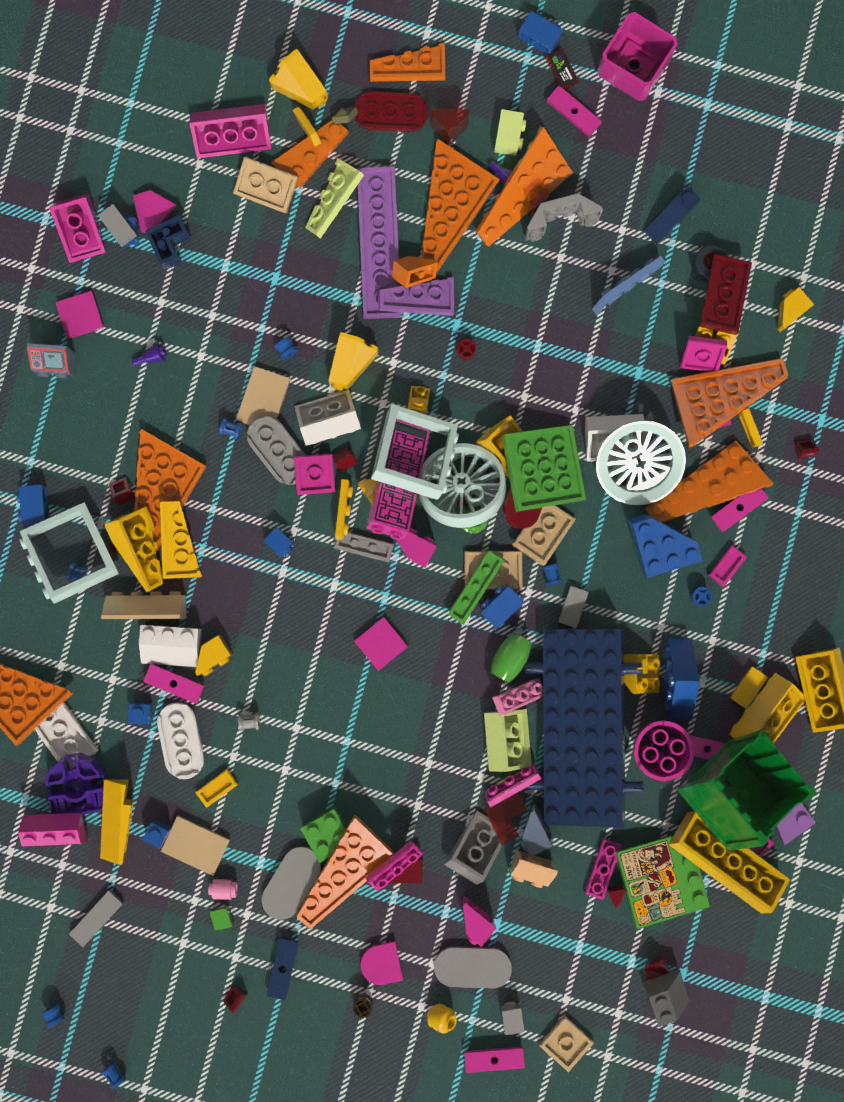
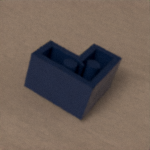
(164, 238)

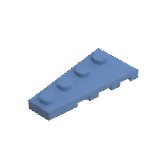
(625, 285)

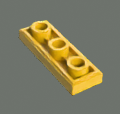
(343, 510)

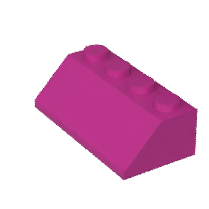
(230, 131)

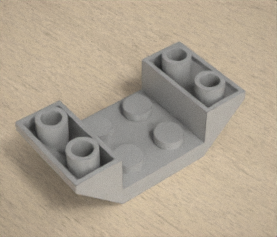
(586, 210)

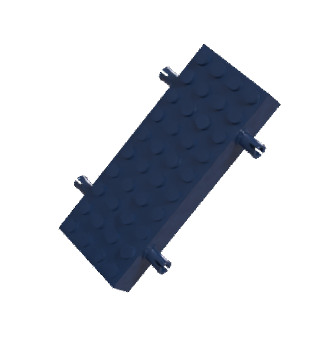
(584, 727)

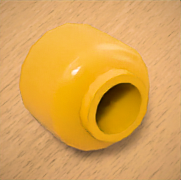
(441, 1018)

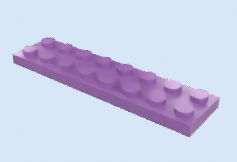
(377, 236)

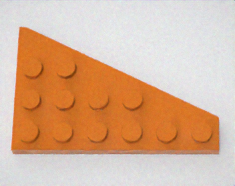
(455, 198)
(717, 396)
(163, 476)
(26, 702)

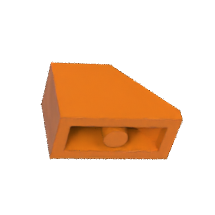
(414, 270)

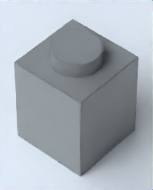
(512, 1018)

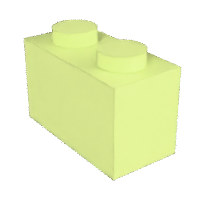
(509, 132)

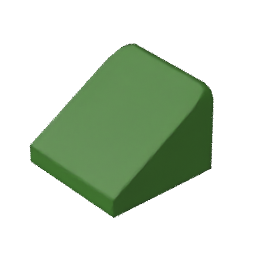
(221, 918)

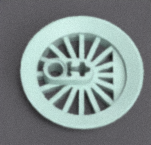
(653, 486)

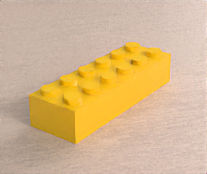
(737, 870)

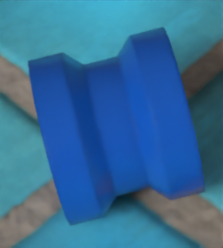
(286, 348)
(76, 572)
(701, 593)
(53, 1015)

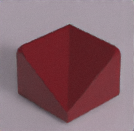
(656, 968)

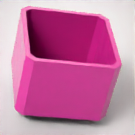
(641, 43)

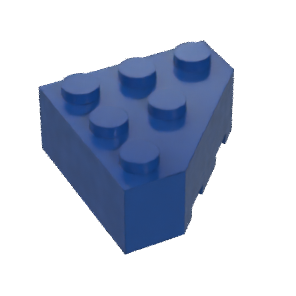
(661, 546)
(680, 679)

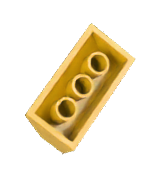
(823, 688)
(771, 709)

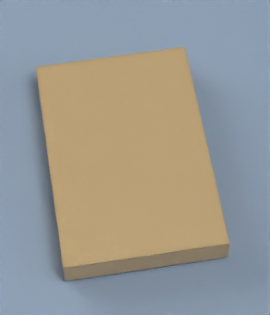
(265, 185)
(263, 396)
(545, 535)
(509, 572)
(195, 845)

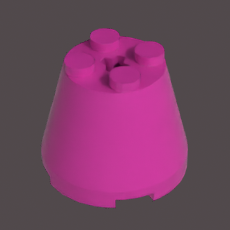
(675, 755)

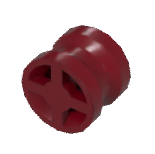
(468, 347)

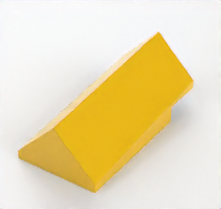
(115, 820)

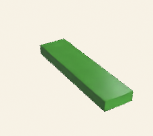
(476, 587)

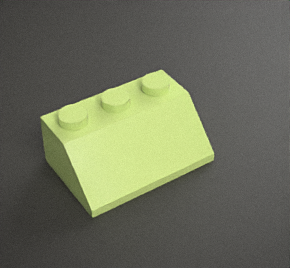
(507, 740)

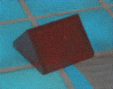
(449, 123)

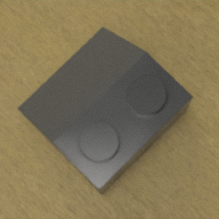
(666, 997)

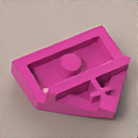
(152, 209)

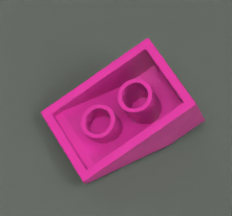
(78, 227)

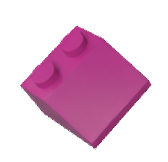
(477, 923)

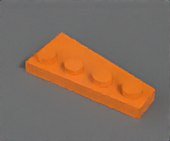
(411, 66)
(306, 158)

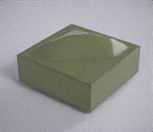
(345, 115)

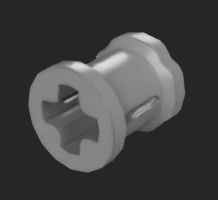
(249, 721)

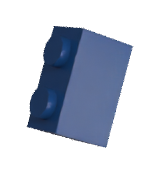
(540, 33)
(33, 504)
(501, 605)

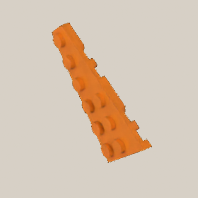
(537, 171)

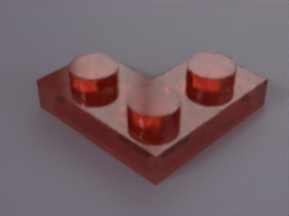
(501, 815)

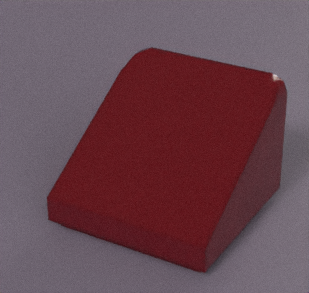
(121, 491)

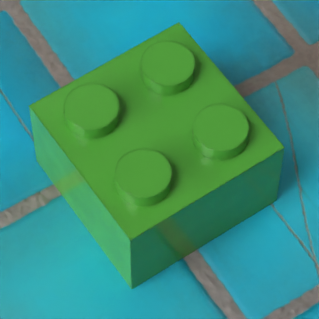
(324, 833)

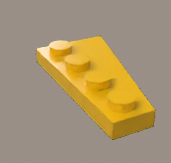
(176, 545)

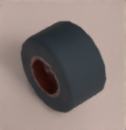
(705, 256)

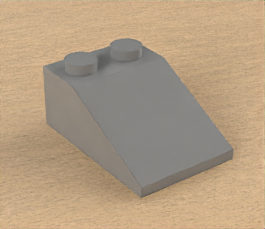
(475, 850)

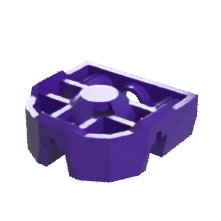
(79, 778)

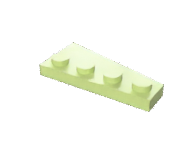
(339, 189)

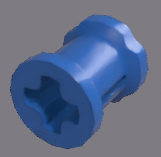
(225, 428)
(552, 574)
(113, 1075)

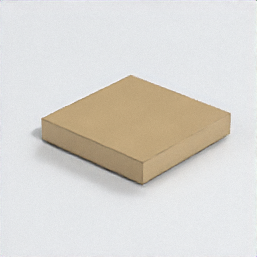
(566, 1043)

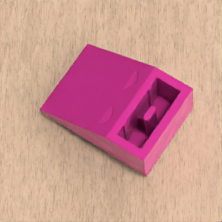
(416, 548)

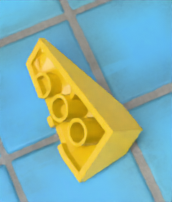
(493, 442)
(135, 542)

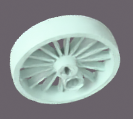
(464, 486)

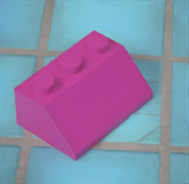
(52, 829)

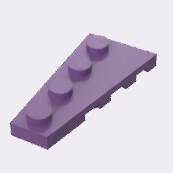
(424, 298)
(794, 824)

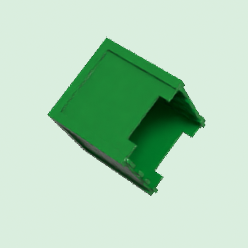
(745, 791)

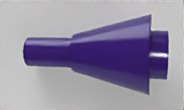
(502, 172)
(154, 354)

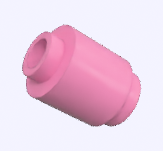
(223, 889)

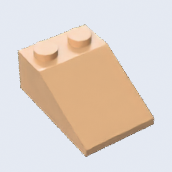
(533, 869)

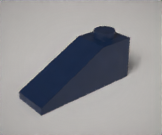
(672, 215)

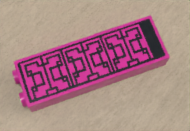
(394, 506)

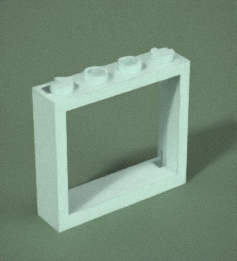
(405, 481)
(78, 585)

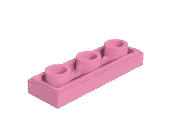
(518, 696)

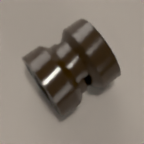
(364, 1001)

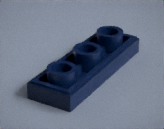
(280, 978)

